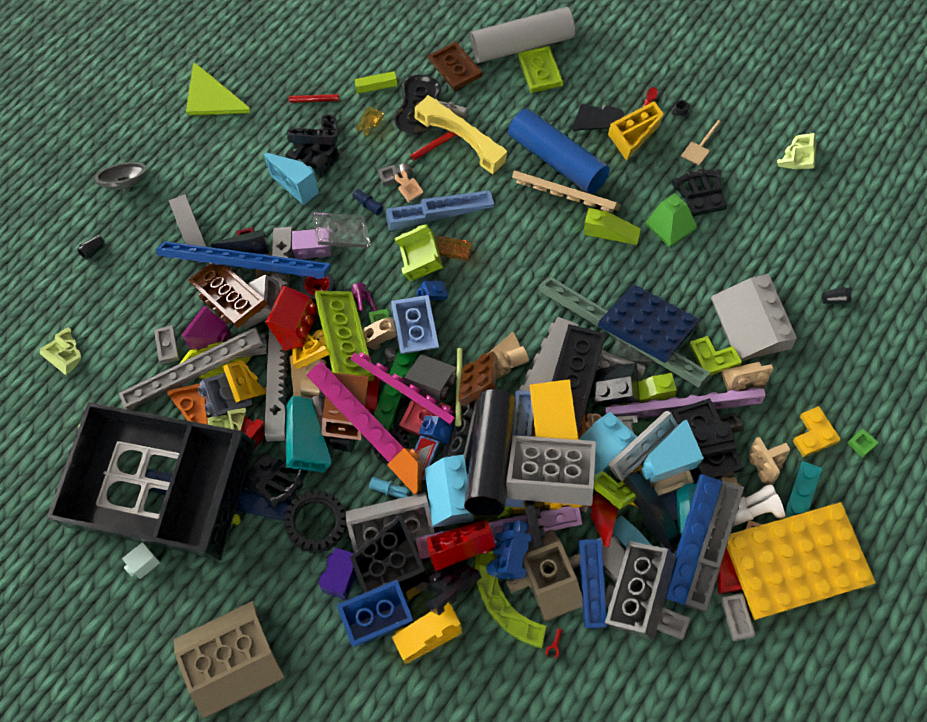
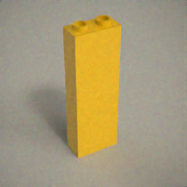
(554, 417)

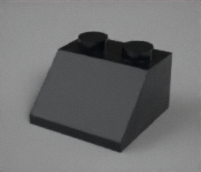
(616, 385)

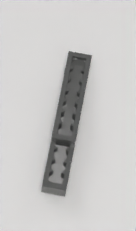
(714, 547)

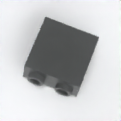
(431, 377)

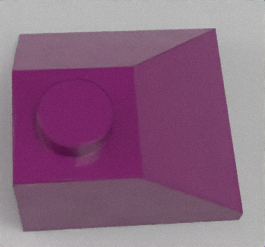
(206, 330)

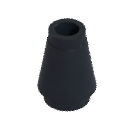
(90, 247)
(837, 296)

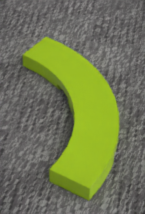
(501, 609)

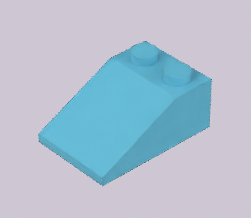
(293, 176)
(610, 439)

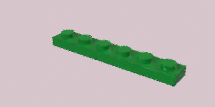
(391, 397)

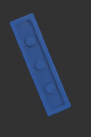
(592, 583)

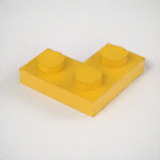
(820, 433)

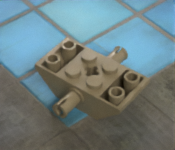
(553, 592)

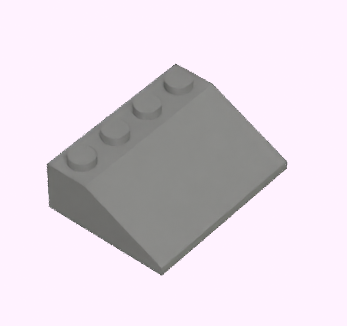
(754, 318)
(551, 470)

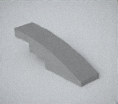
(186, 221)

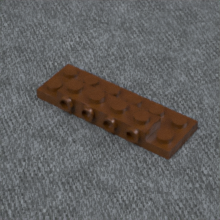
(227, 294)

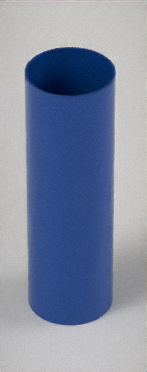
(558, 151)

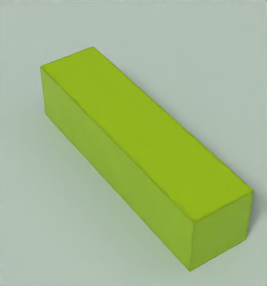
(376, 82)

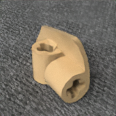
(509, 355)
(301, 383)

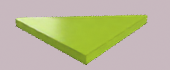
(210, 97)

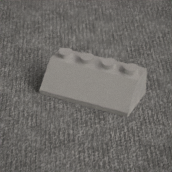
(370, 520)

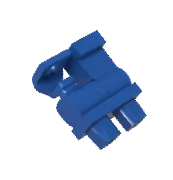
(510, 550)

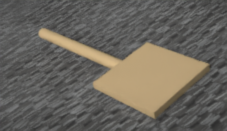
(697, 153)

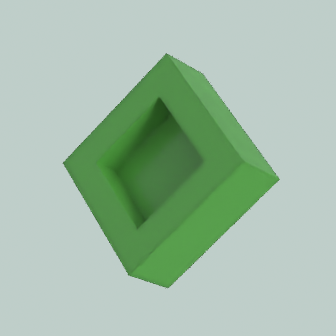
(378, 315)
(862, 443)

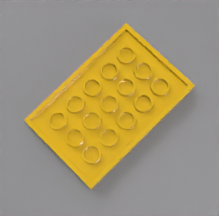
(798, 560)

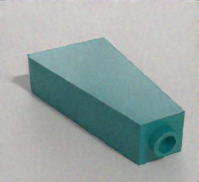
(304, 437)

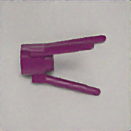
(360, 294)

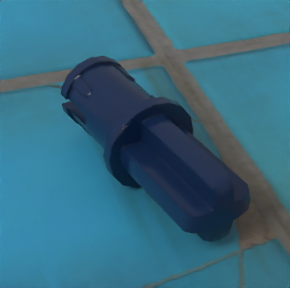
(367, 201)

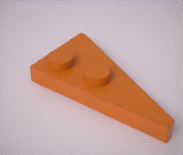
(190, 403)

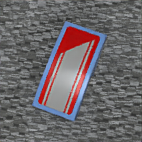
(427, 449)

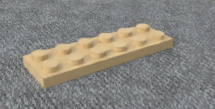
(560, 190)

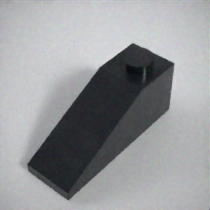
(251, 242)

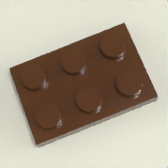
(455, 66)
(478, 377)

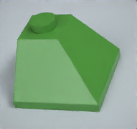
(671, 220)

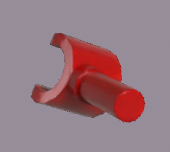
(555, 643)

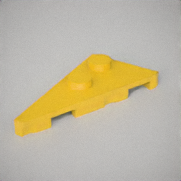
(308, 353)

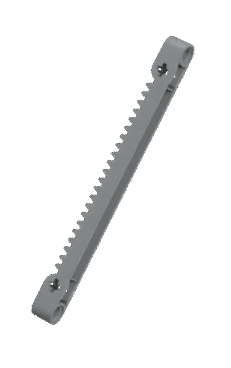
(277, 358)

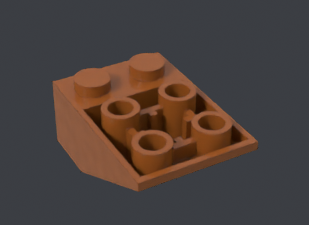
(333, 421)

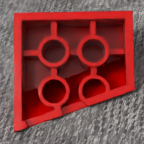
(460, 544)

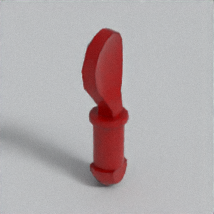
(650, 95)

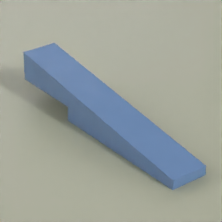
(437, 208)
(522, 427)

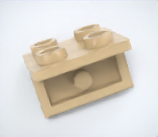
(768, 461)

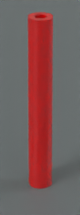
(313, 98)
(432, 145)

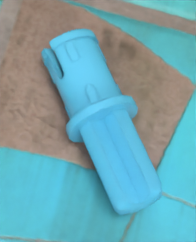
(388, 488)

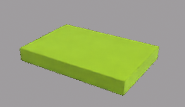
(540, 69)

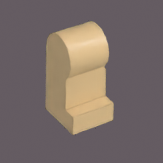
(379, 332)

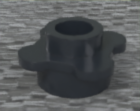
(681, 108)

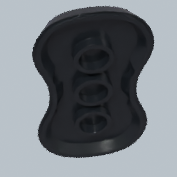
(414, 91)

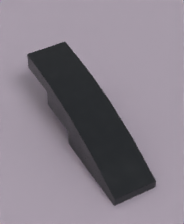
(658, 517)

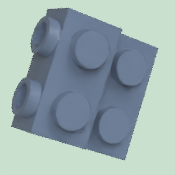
(219, 396)

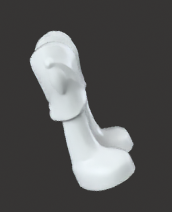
(768, 502)

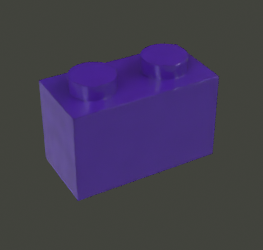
(338, 575)

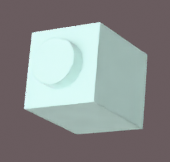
(140, 561)

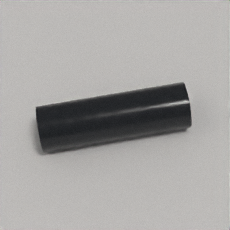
(490, 453)

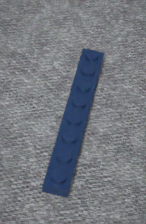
(248, 502)

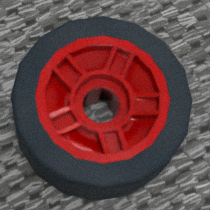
(310, 285)

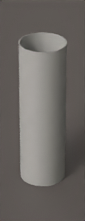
(522, 34)

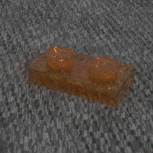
(454, 247)

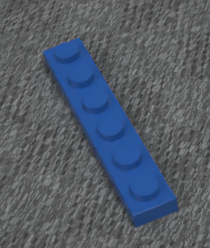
(693, 538)

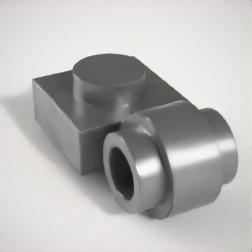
(388, 173)

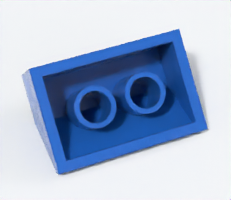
(375, 613)

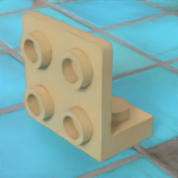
(746, 376)

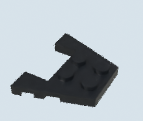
(445, 582)

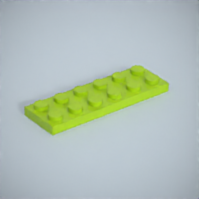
(342, 331)

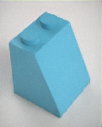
(673, 455)

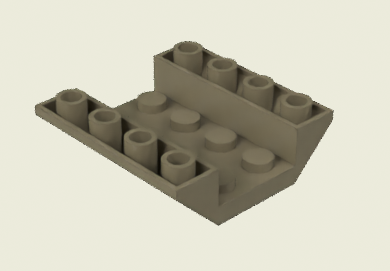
(226, 660)

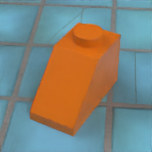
(408, 469)

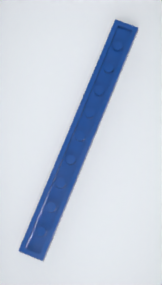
(244, 259)

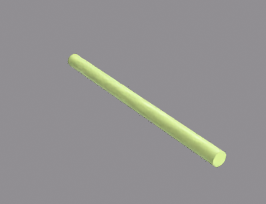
(458, 374)

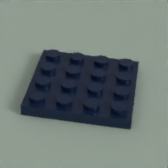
(649, 323)

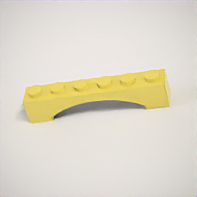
(433, 113)

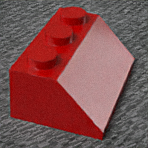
(292, 318)

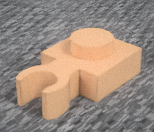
(408, 188)

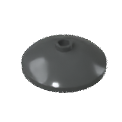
(121, 175)

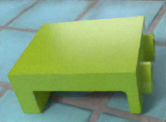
(419, 252)

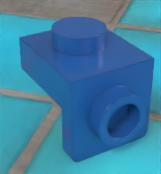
(434, 289)
(436, 428)

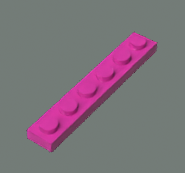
(410, 391)
(354, 411)

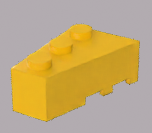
(635, 128)
(427, 634)

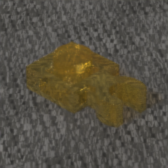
(370, 118)

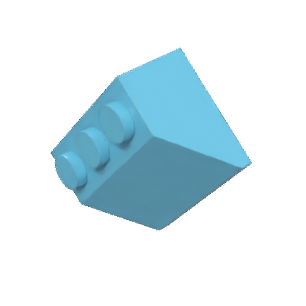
(447, 491)

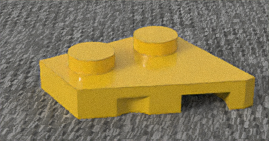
(243, 381)

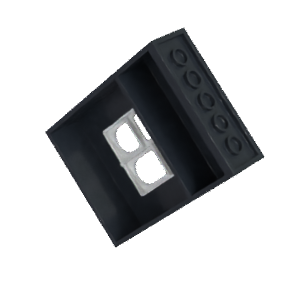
(198, 497)

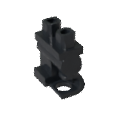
(315, 155)

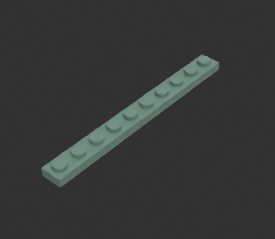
(592, 312)

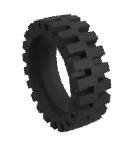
(309, 498)

